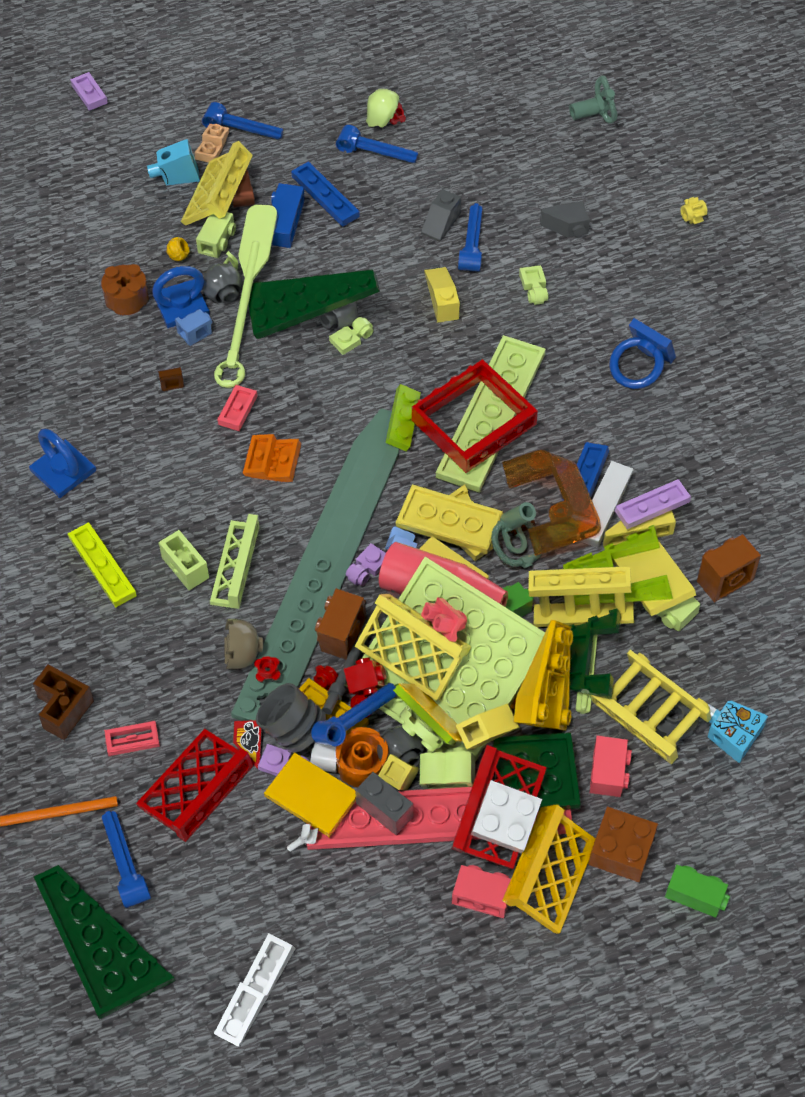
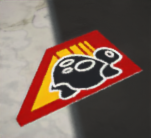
(248, 737)

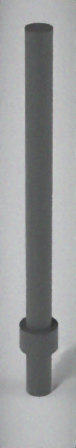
(337, 689)

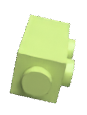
(215, 235)

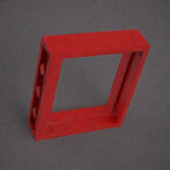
(496, 440)

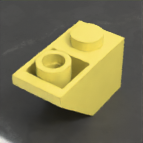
(487, 726)

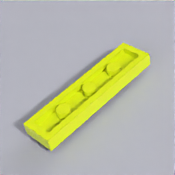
(102, 565)

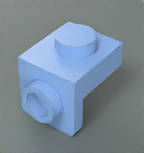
(401, 536)

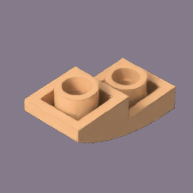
(212, 142)

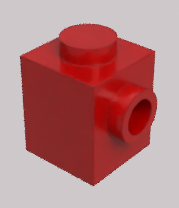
(365, 677)

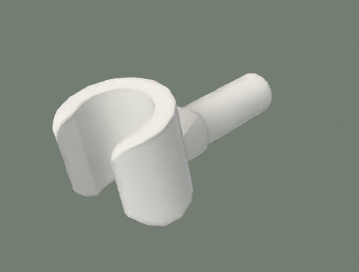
(307, 836)

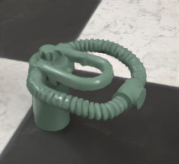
(597, 104)
(511, 521)

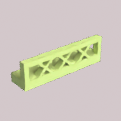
(240, 564)

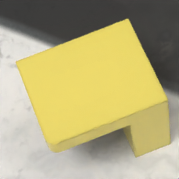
(398, 773)

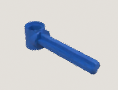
(218, 114)
(351, 139)
(470, 255)
(338, 726)
(132, 885)

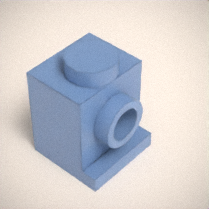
(194, 327)

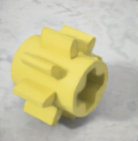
(694, 210)

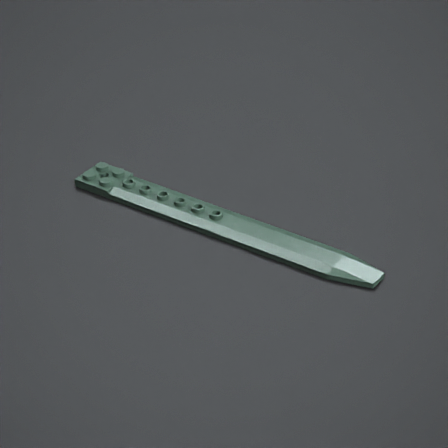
(324, 562)

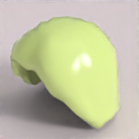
(381, 107)

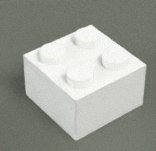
(506, 817)

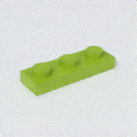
(400, 424)
(423, 715)

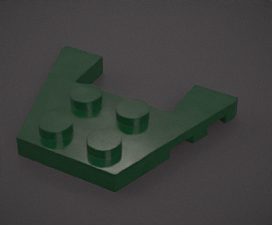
(580, 655)

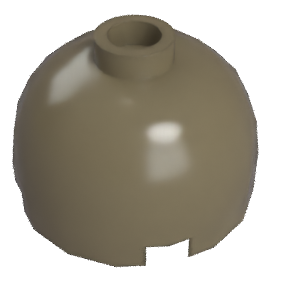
(241, 644)

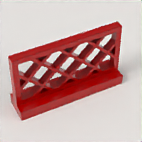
(483, 777)
(213, 791)

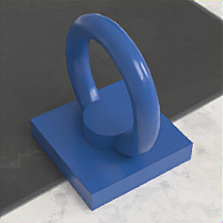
(180, 298)
(649, 343)
(61, 466)

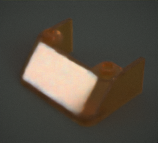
(570, 519)

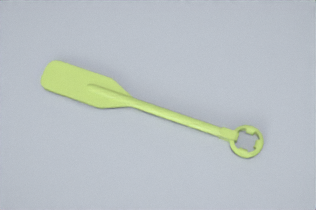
(253, 256)

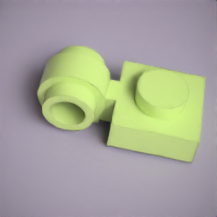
(534, 279)
(348, 339)

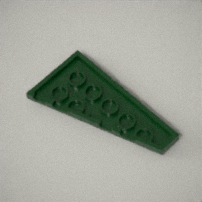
(296, 300)
(103, 952)

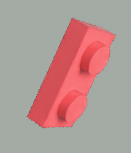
(237, 408)

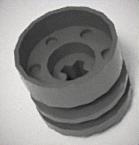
(289, 717)

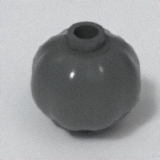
(222, 283)
(343, 316)
(402, 745)

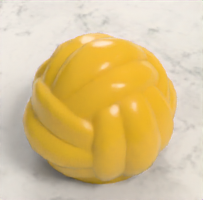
(177, 249)

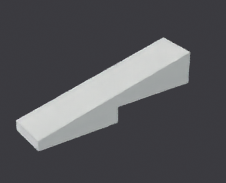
(608, 497)
(254, 990)

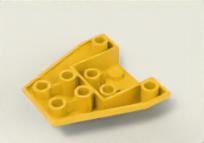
(546, 687)

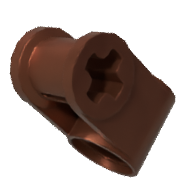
(244, 194)

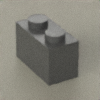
(384, 803)

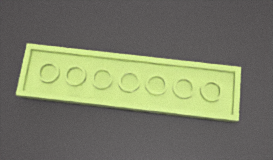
(516, 364)

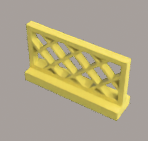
(218, 185)
(417, 625)

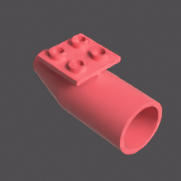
(403, 561)

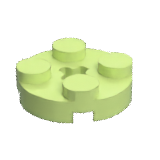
(415, 725)

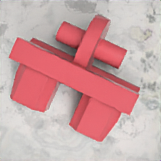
(444, 618)

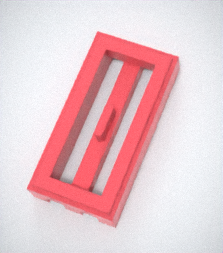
(131, 747)

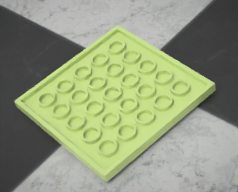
(494, 666)

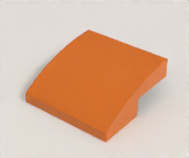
(272, 458)

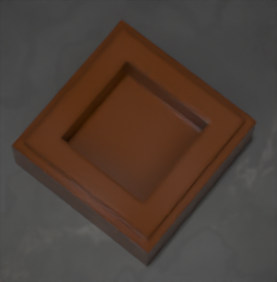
(171, 379)

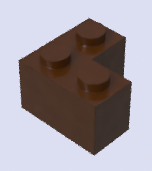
(65, 699)

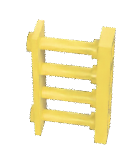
(580, 582)
(647, 730)

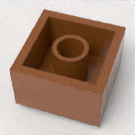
(728, 567)
(340, 623)
(623, 844)

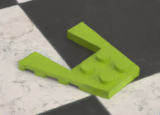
(646, 590)

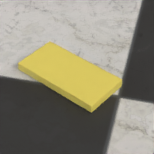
(448, 519)
(656, 564)

